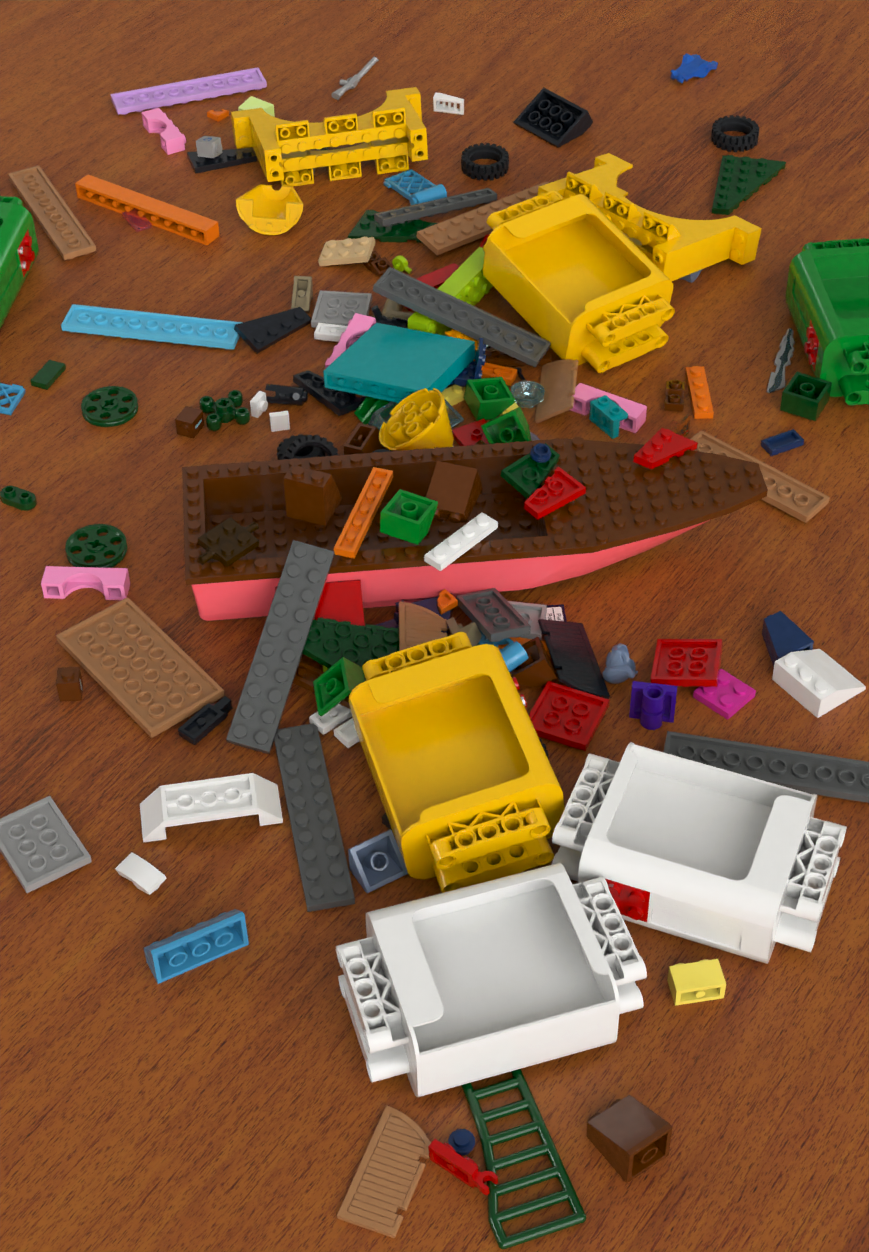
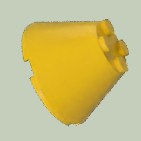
(418, 423)

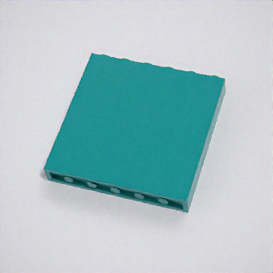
(398, 361)

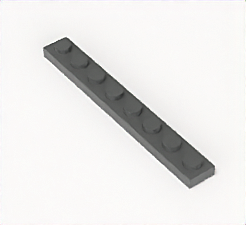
(433, 207)

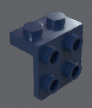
(473, 370)

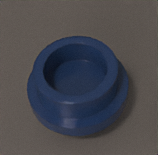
(540, 453)
(462, 1141)

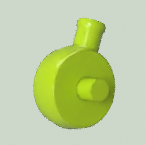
(400, 263)

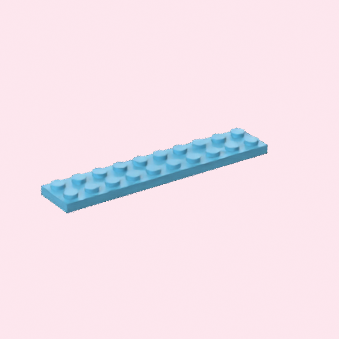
(151, 326)

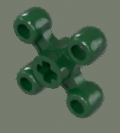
(224, 410)

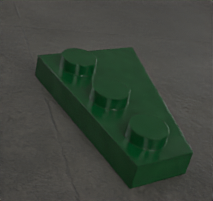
(528, 474)

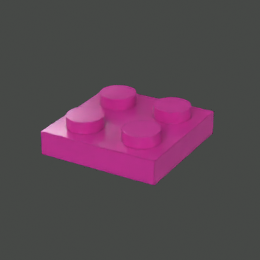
(728, 695)

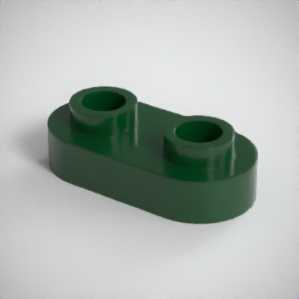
(18, 498)

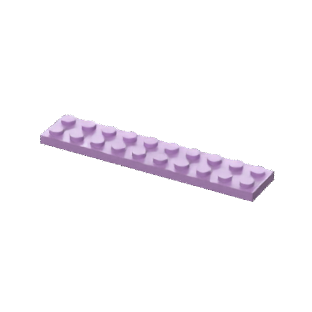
(188, 91)

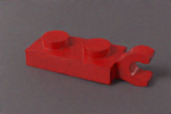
(460, 1167)

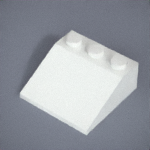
(815, 680)

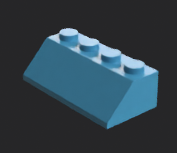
(197, 945)

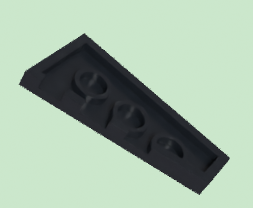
(228, 158)
(271, 329)
(337, 401)

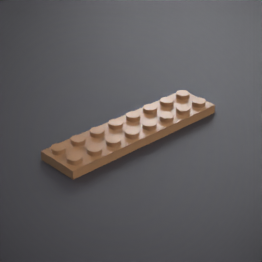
(783, 490)

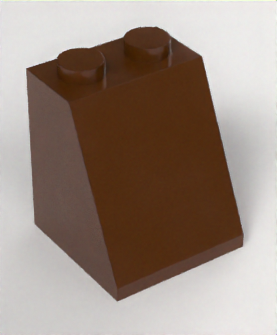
(455, 490)
(310, 495)
(630, 1137)

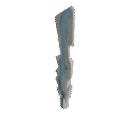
(777, 379)

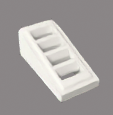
(437, 107)

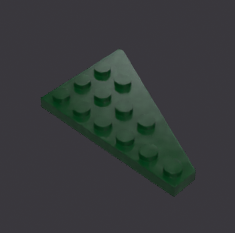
(740, 179)
(332, 640)

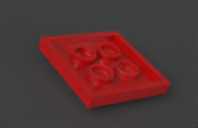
(687, 662)
(567, 715)

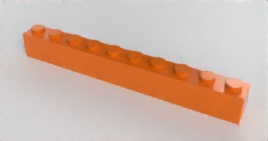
(157, 212)

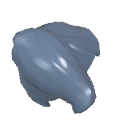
(619, 665)

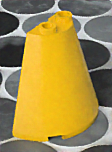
(269, 209)

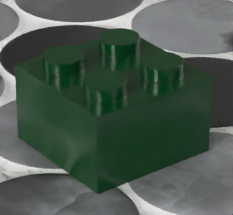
(805, 396)

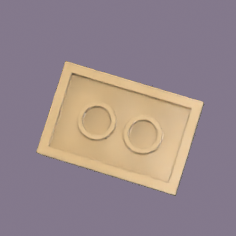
(346, 251)

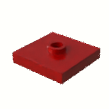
(470, 433)

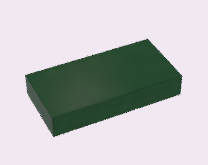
(48, 374)

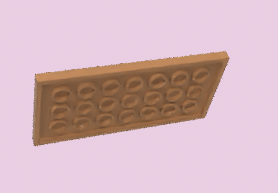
(140, 667)

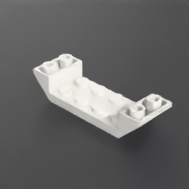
(209, 801)

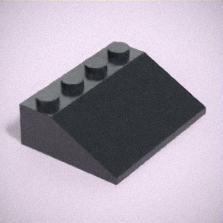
(554, 118)

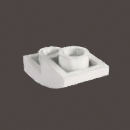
(141, 873)

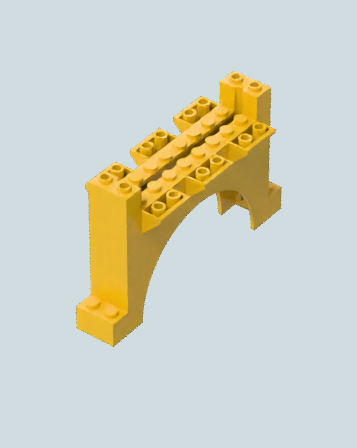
(284, 146)
(669, 242)

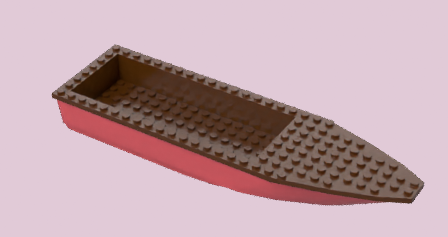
(617, 518)

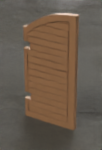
(559, 385)
(418, 625)
(386, 1174)

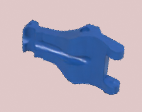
(692, 67)

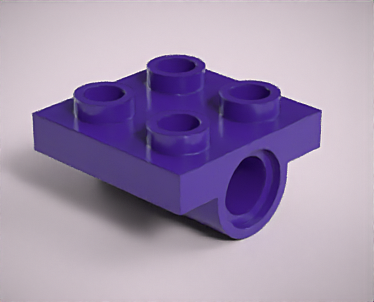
(652, 703)

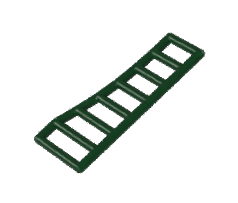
(547, 1147)

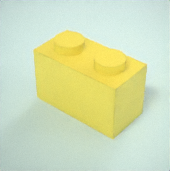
(696, 981)

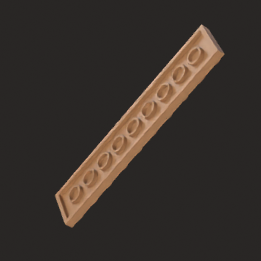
(52, 213)
(470, 225)

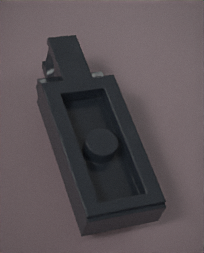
(205, 720)

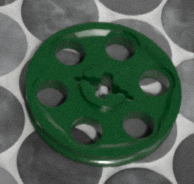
(109, 406)
(96, 546)

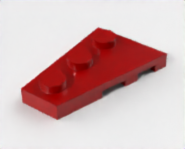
(662, 447)
(555, 493)

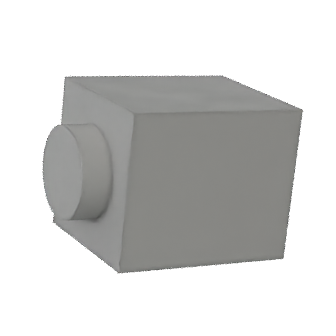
(209, 146)

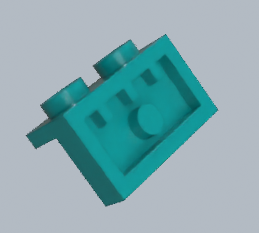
(607, 415)

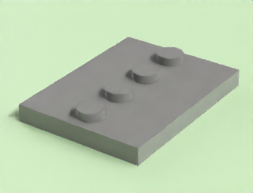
(40, 844)

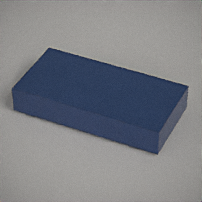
(782, 442)

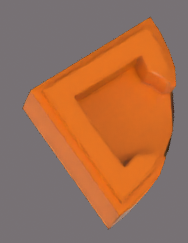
(218, 115)
(446, 601)

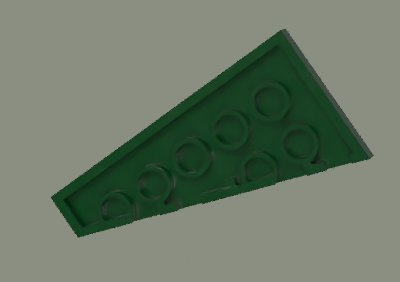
(394, 233)

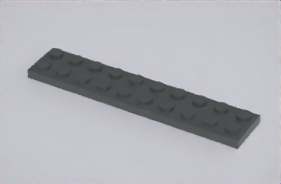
(462, 316)
(280, 647)
(784, 767)
(313, 818)

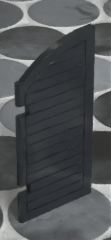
(574, 656)

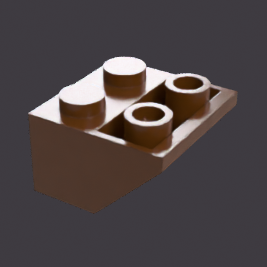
(363, 440)

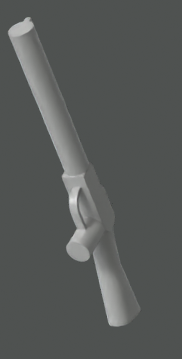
(353, 81)

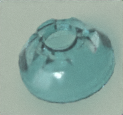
(528, 393)

